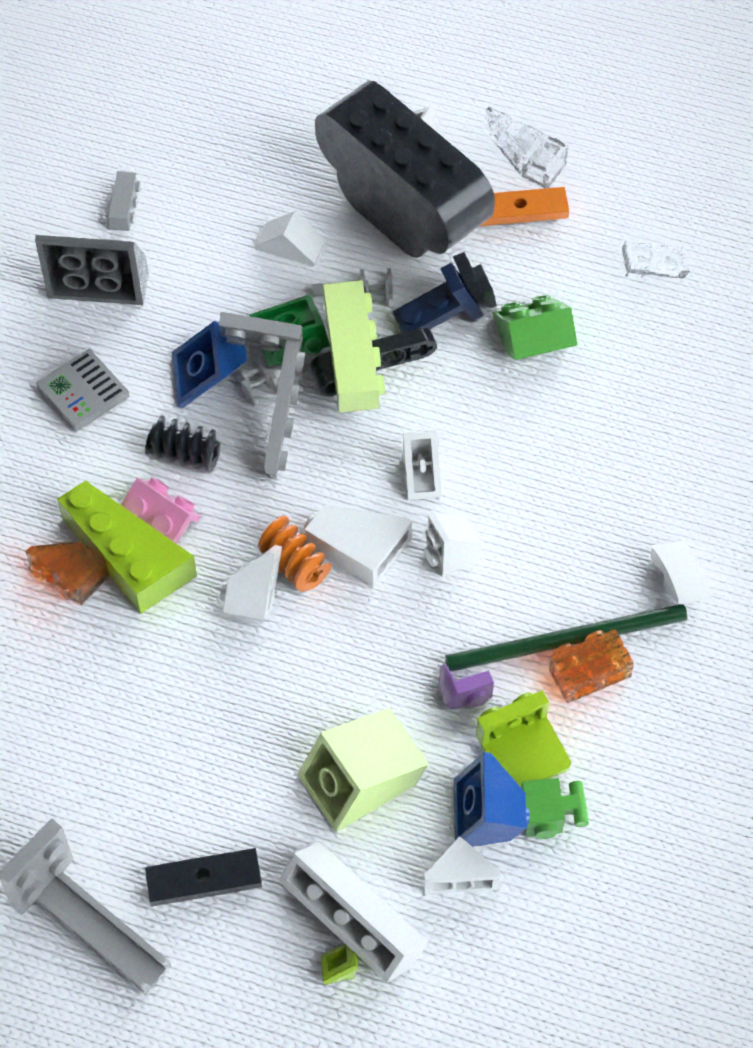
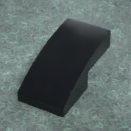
(475, 280)

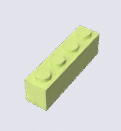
(351, 346)

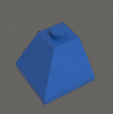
(204, 363)
(488, 803)

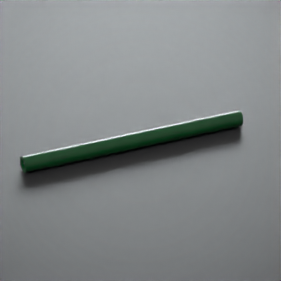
(555, 639)

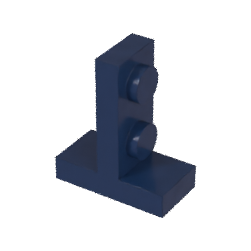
(438, 304)

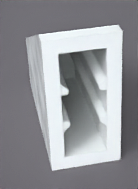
(358, 539)

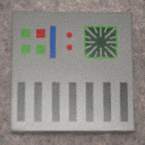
(82, 390)

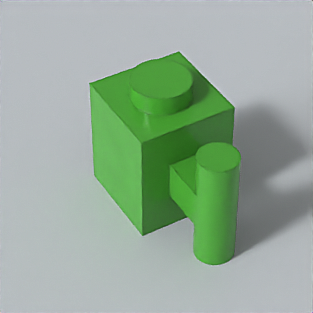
(549, 807)

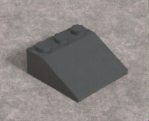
(93, 269)

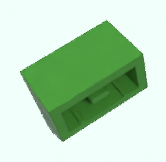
(535, 327)

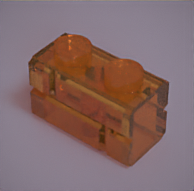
(590, 665)

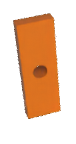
(529, 206)

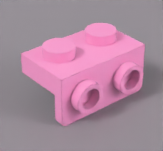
(160, 509)

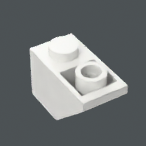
(450, 542)

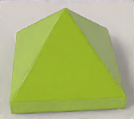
(338, 965)

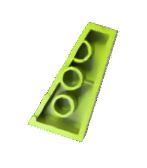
(136, 554)

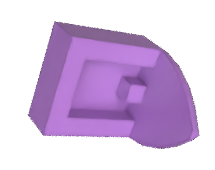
(469, 691)

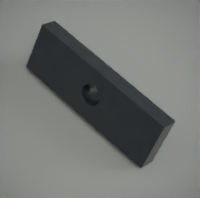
(179, 879)

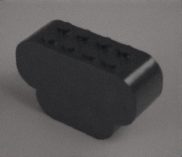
(402, 172)

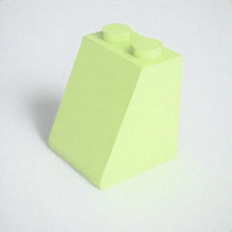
(361, 767)

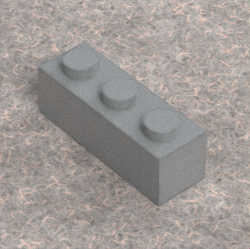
(124, 201)

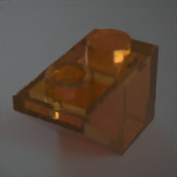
(69, 567)

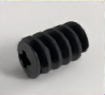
(183, 444)

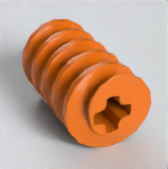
(296, 558)

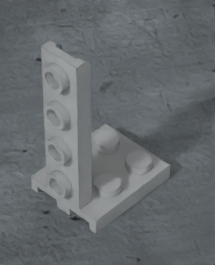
(272, 336)
(39, 877)

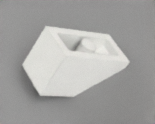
(252, 587)

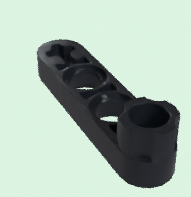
(393, 351)

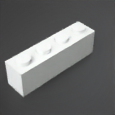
(353, 911)

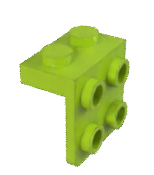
(523, 739)

